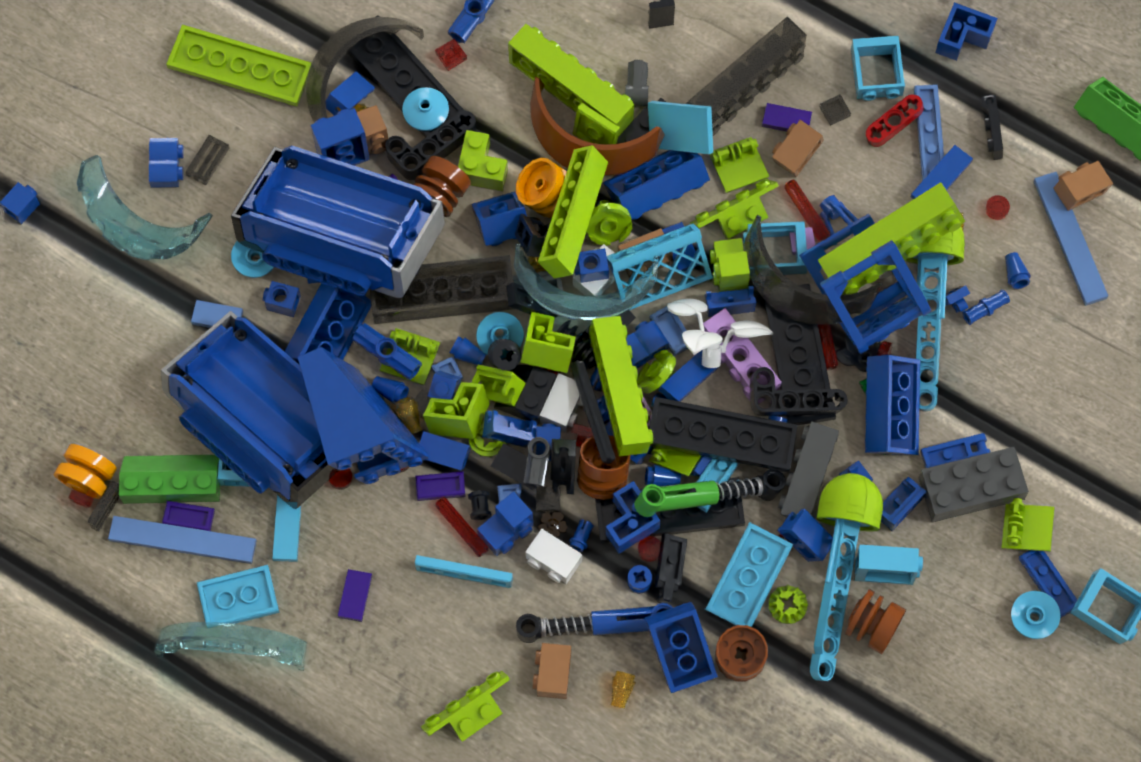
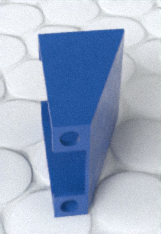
(356, 420)

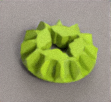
(477, 444)
(791, 615)

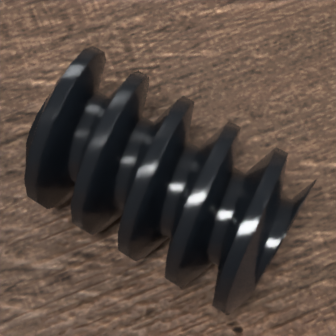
(581, 348)
(513, 355)

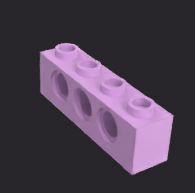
(753, 360)

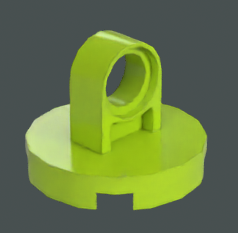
(609, 223)
(659, 371)

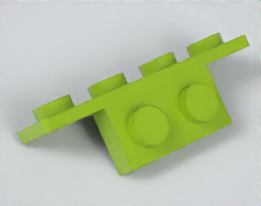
(739, 212)
(471, 711)

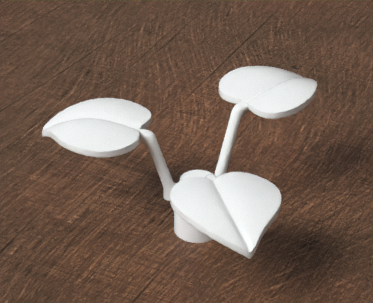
(708, 341)

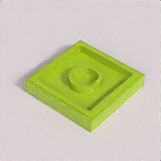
(594, 127)

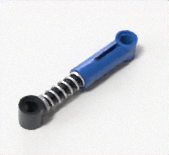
(599, 622)

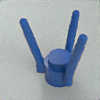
(834, 209)

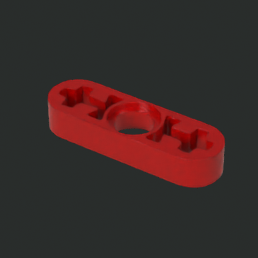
(894, 111)

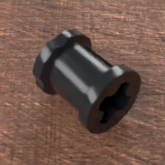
(479, 504)

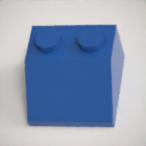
(498, 217)

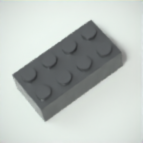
(973, 484)

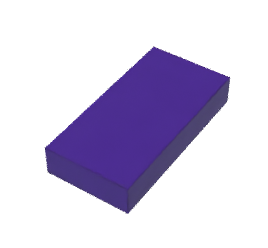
(782, 117)
(440, 485)
(188, 516)
(355, 595)

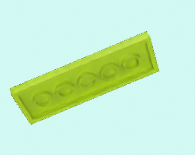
(239, 65)

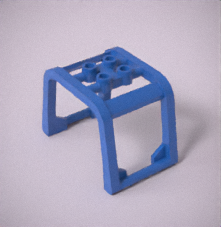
(896, 314)

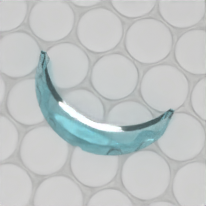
(124, 227)
(578, 306)
(232, 639)

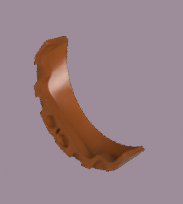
(561, 144)

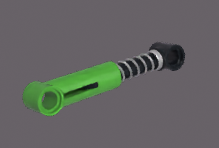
(707, 493)

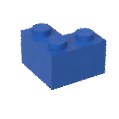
(965, 26)
(508, 524)
(631, 526)

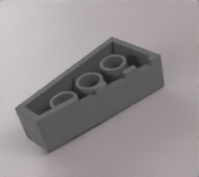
(810, 469)

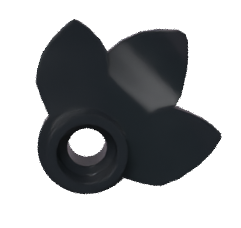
(851, 357)

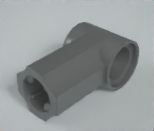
(637, 82)
(537, 464)

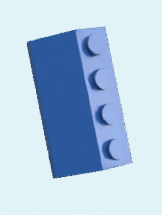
(657, 181)
(329, 322)
(892, 405)

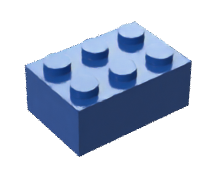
(341, 137)
(681, 647)

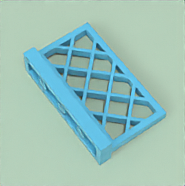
(659, 247)

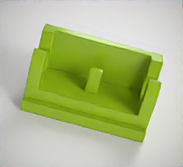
(499, 384)

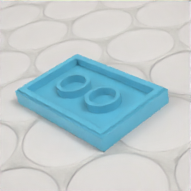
(684, 125)
(238, 596)

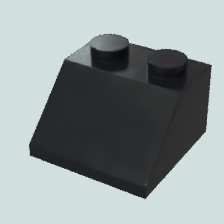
(534, 394)

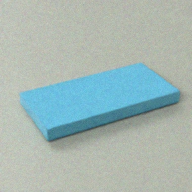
(749, 576)

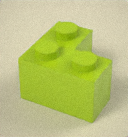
(480, 168)
(729, 265)
(546, 347)
(458, 416)

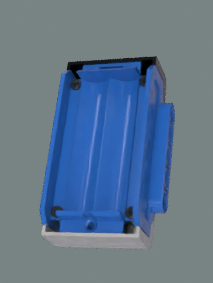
(337, 222)
(250, 409)

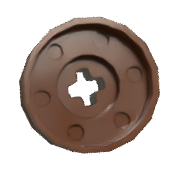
(443, 182)
(598, 478)
(875, 621)
(743, 639)

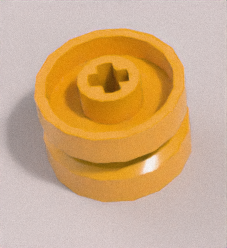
(540, 185)
(85, 471)

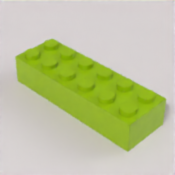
(567, 77)
(909, 227)

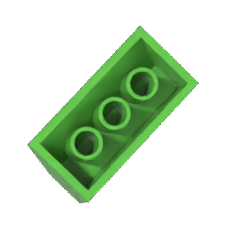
(1112, 113)
(169, 479)

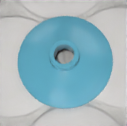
(425, 118)
(241, 260)
(505, 321)
(1040, 604)

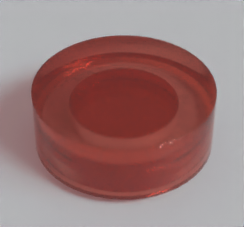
(997, 207)
(885, 348)
(342, 479)
(80, 498)
(649, 548)

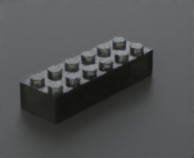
(752, 73)
(448, 290)

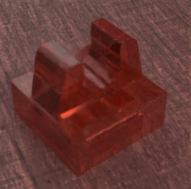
(451, 54)
(583, 433)

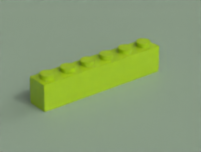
(573, 212)
(620, 386)

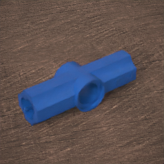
(468, 21)
(397, 360)

